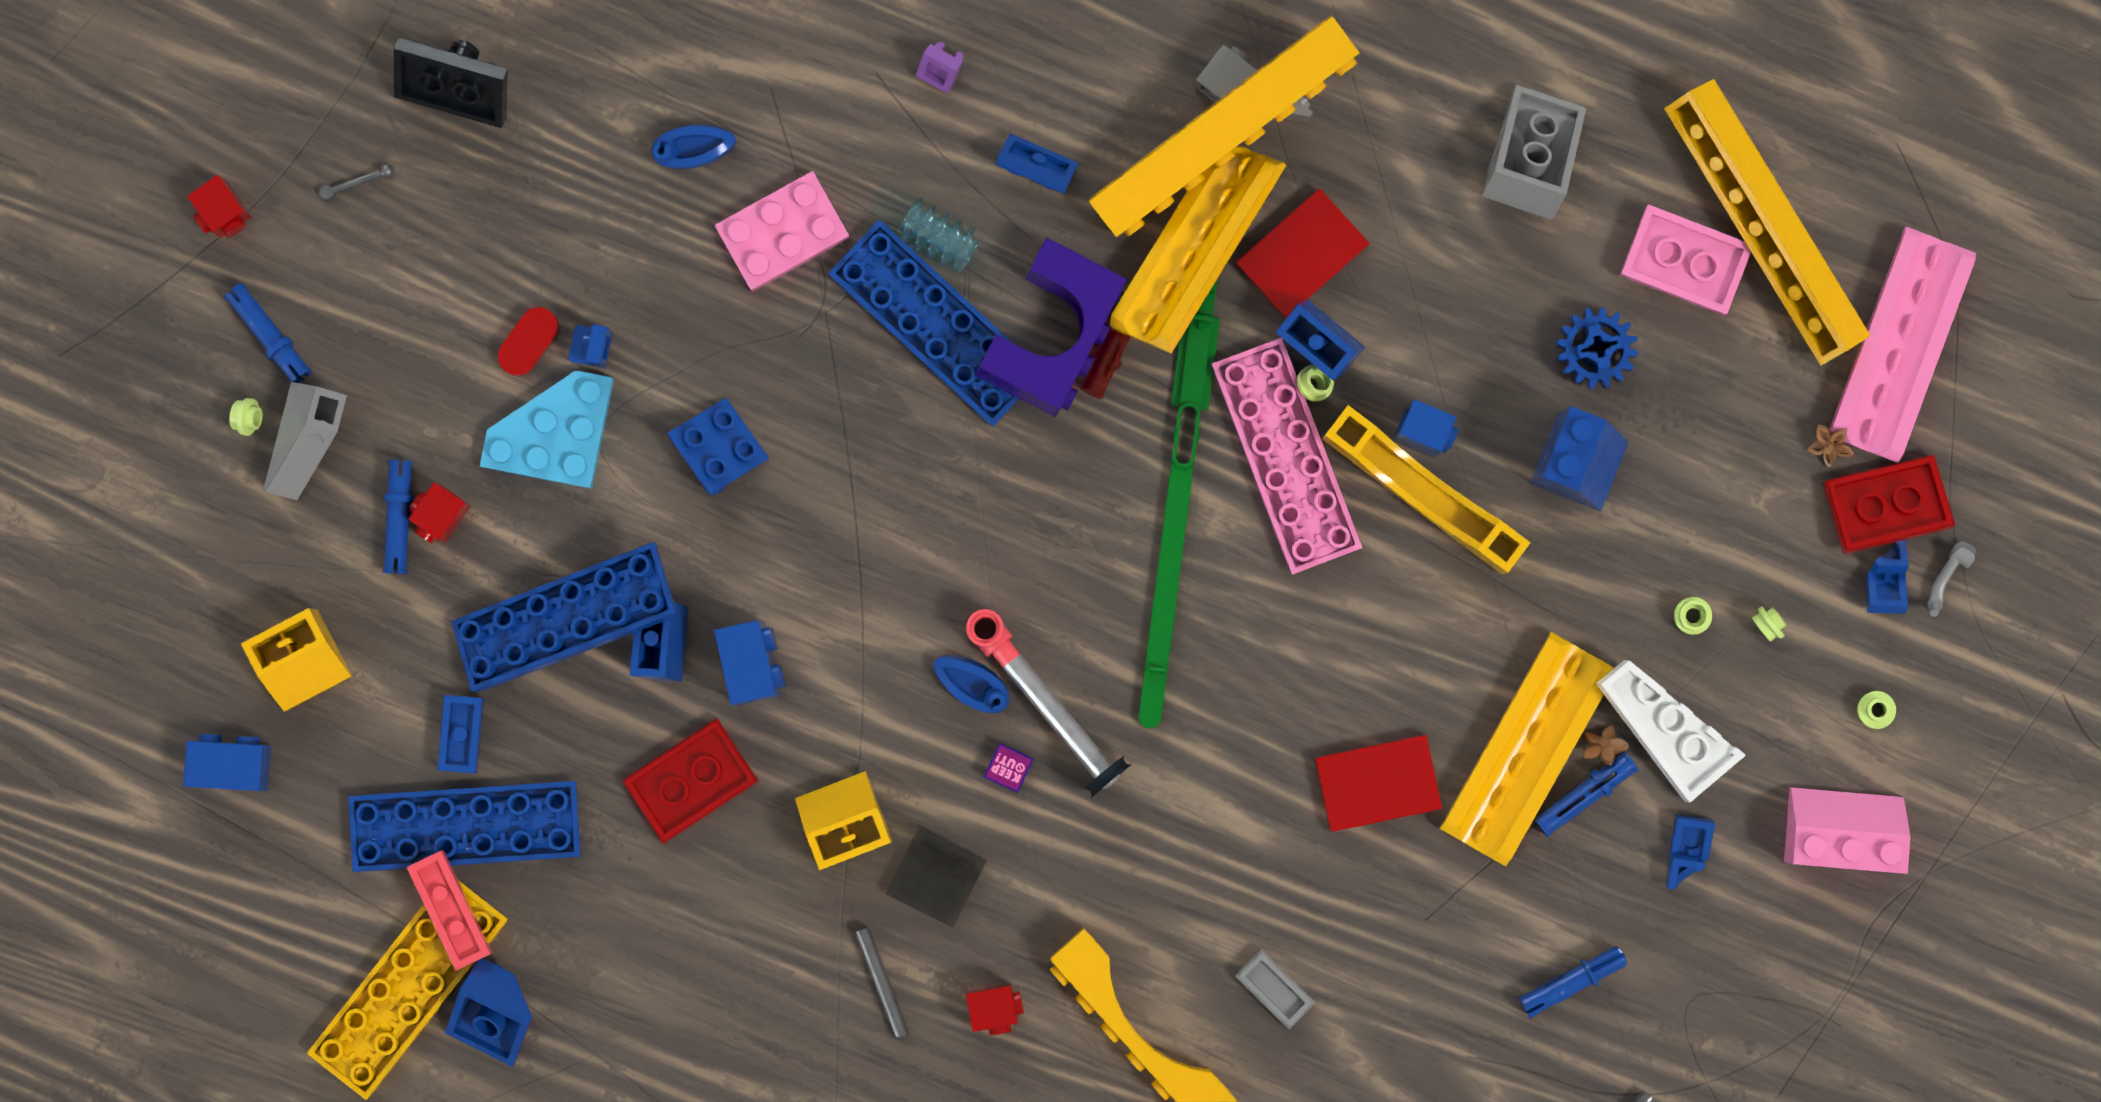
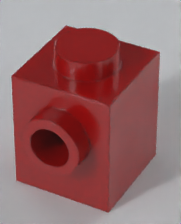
(219, 208)
(437, 513)
(994, 1009)

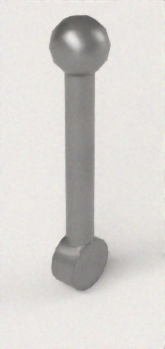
(328, 193)

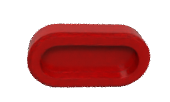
(528, 341)

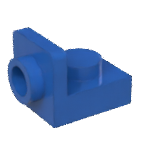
(590, 345)

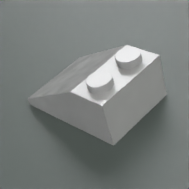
(1534, 153)

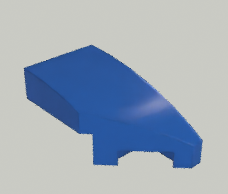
(1887, 582)
(1688, 848)

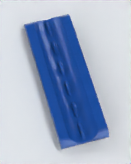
(924, 315)
(564, 618)
(466, 824)

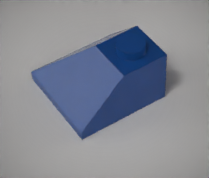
(491, 1013)

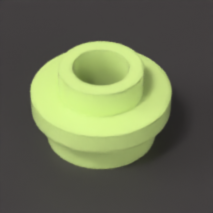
(1304, 384)
(246, 416)
(1704, 612)
(1769, 623)
(1865, 714)

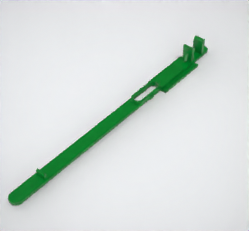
(1192, 390)

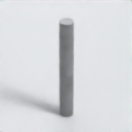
(881, 982)

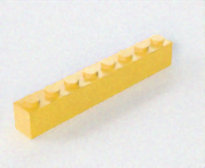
(1224, 126)
(1767, 222)

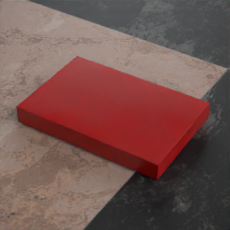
(1302, 253)
(1888, 504)
(690, 780)
(1378, 783)

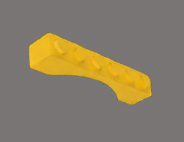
(1425, 492)
(1088, 970)

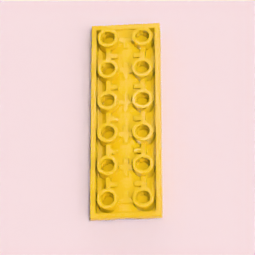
(1194, 249)
(1527, 750)
(396, 1001)

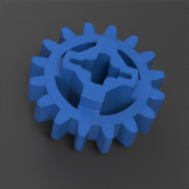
(1600, 365)

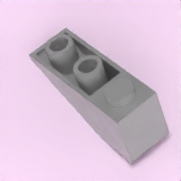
(1230, 69)
(303, 437)

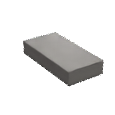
(1274, 989)

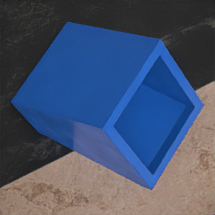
(1580, 458)

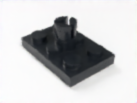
(451, 81)

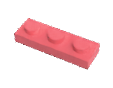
(449, 910)

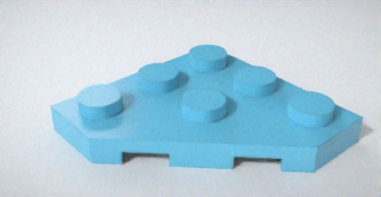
(554, 433)

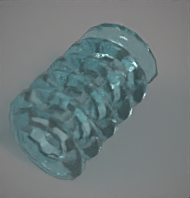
(939, 236)

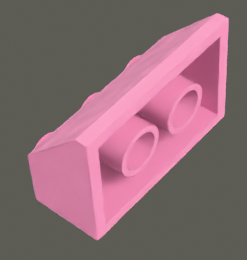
(1847, 831)

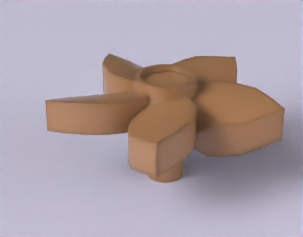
(1830, 444)
(1605, 745)

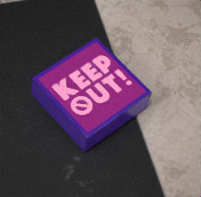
(1008, 768)

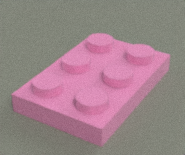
(782, 231)
(1686, 260)

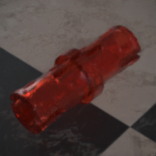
(1105, 363)

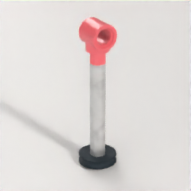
(1046, 702)

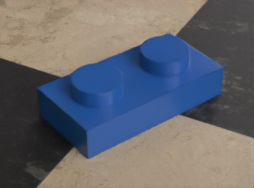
(1036, 163)
(460, 734)

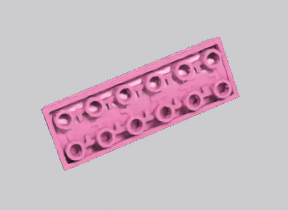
(1904, 344)
(1286, 456)

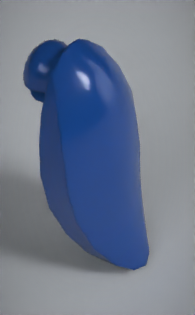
(692, 146)
(972, 683)

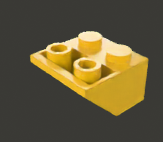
(297, 659)
(842, 820)

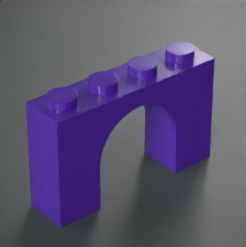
(1049, 380)

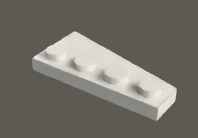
(1675, 739)

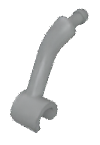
(1962, 554)

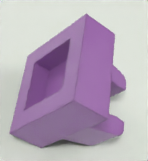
(939, 67)

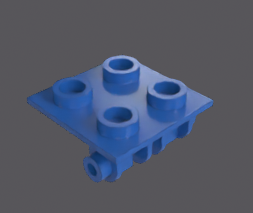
(717, 446)

